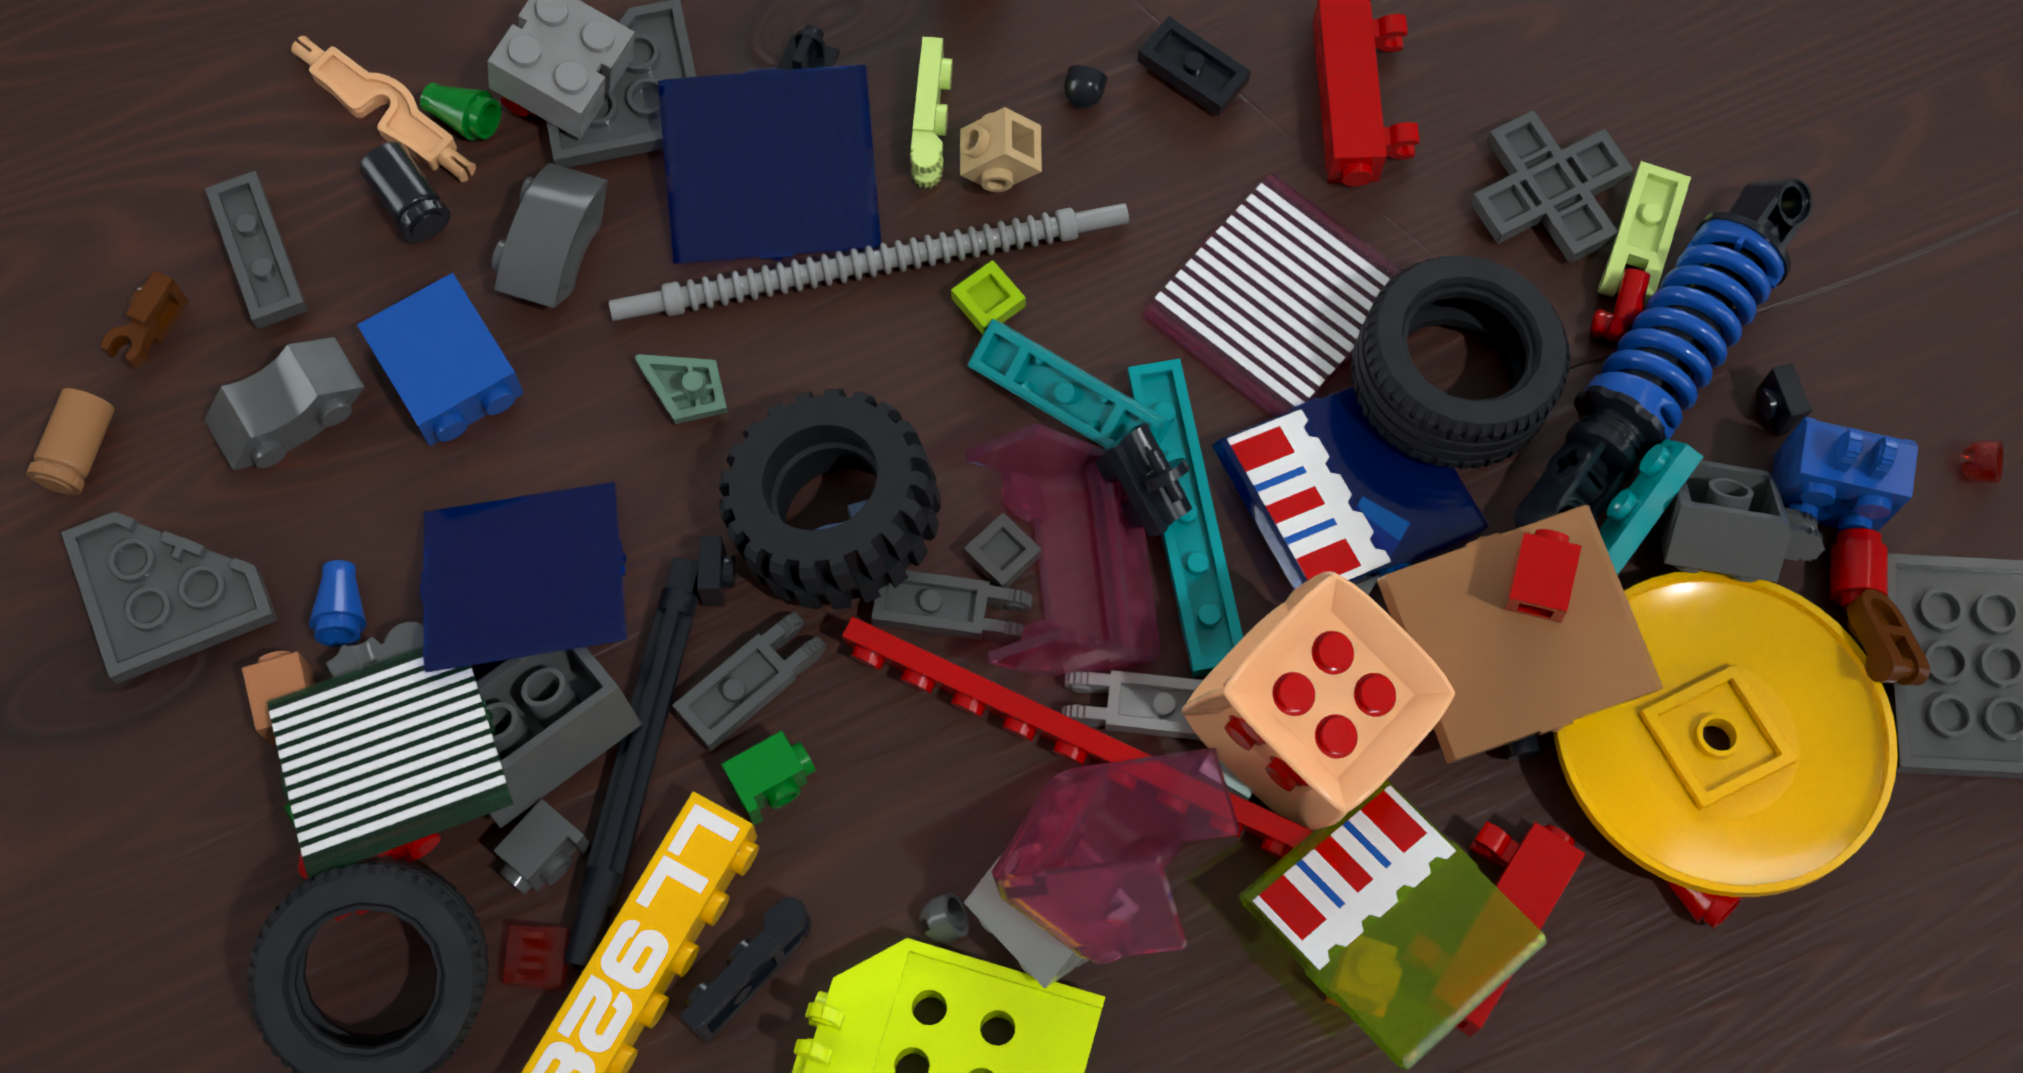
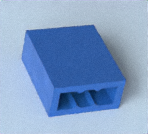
(441, 360)

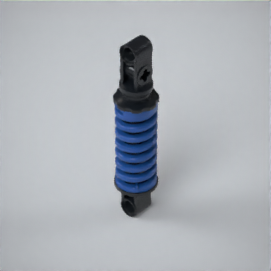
(1672, 348)

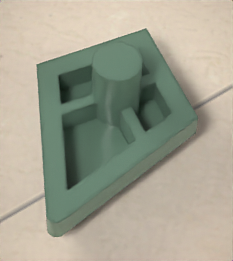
(685, 386)

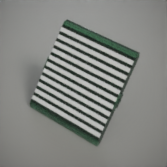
(385, 758)

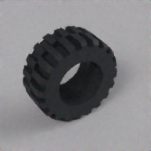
(797, 447)

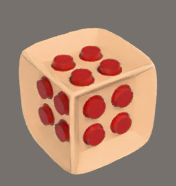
(1319, 702)

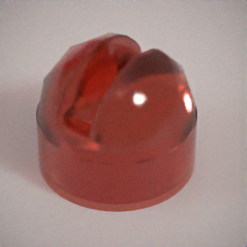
(1986, 463)

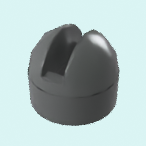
(945, 918)

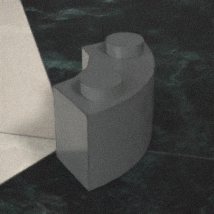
(549, 235)
(284, 403)

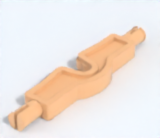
(365, 91)

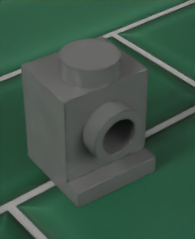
(539, 849)

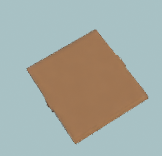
(1515, 669)

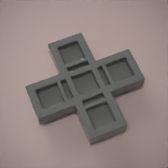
(1551, 186)

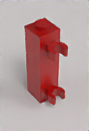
(1350, 91)
(1531, 879)

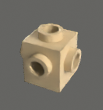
(1000, 150)

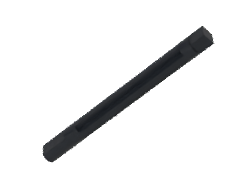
(634, 763)

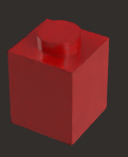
(1543, 575)

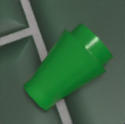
(463, 109)

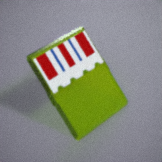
(1393, 923)

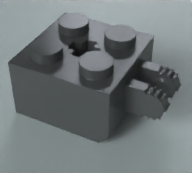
(1735, 525)

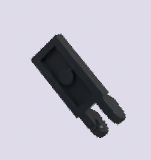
(748, 969)

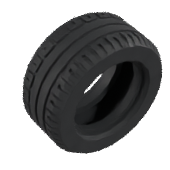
(1497, 308)
(281, 994)

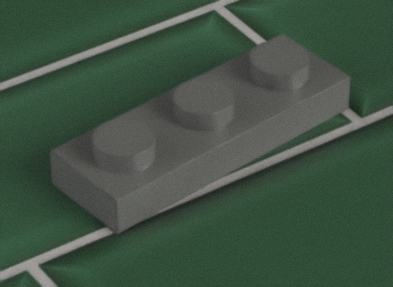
(256, 249)

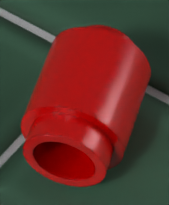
(1857, 564)

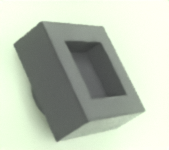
(1002, 551)

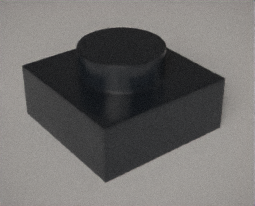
(1782, 399)
(715, 571)

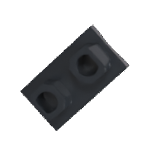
(1148, 480)

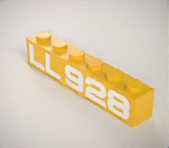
(648, 943)

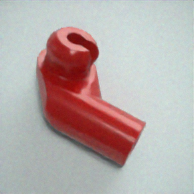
(1627, 307)

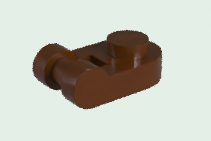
(1887, 640)

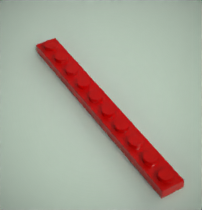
(1026, 718)

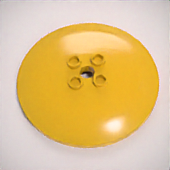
(1803, 726)

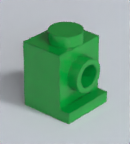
(768, 774)

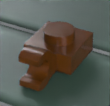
(151, 315)

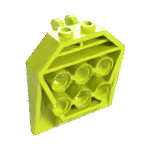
(871, 1025)

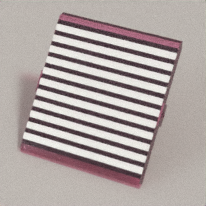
(1274, 297)

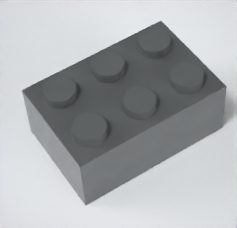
(552, 720)

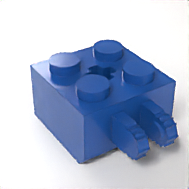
(1844, 474)

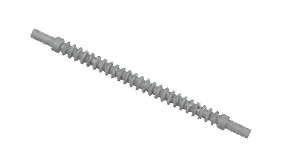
(674, 298)

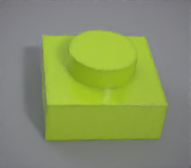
(988, 296)

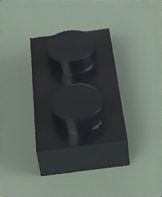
(1193, 66)

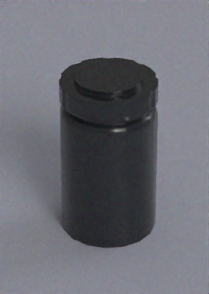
(404, 192)

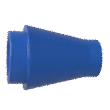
(338, 607)

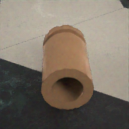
(70, 441)

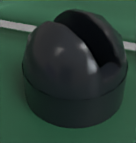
(1084, 85)

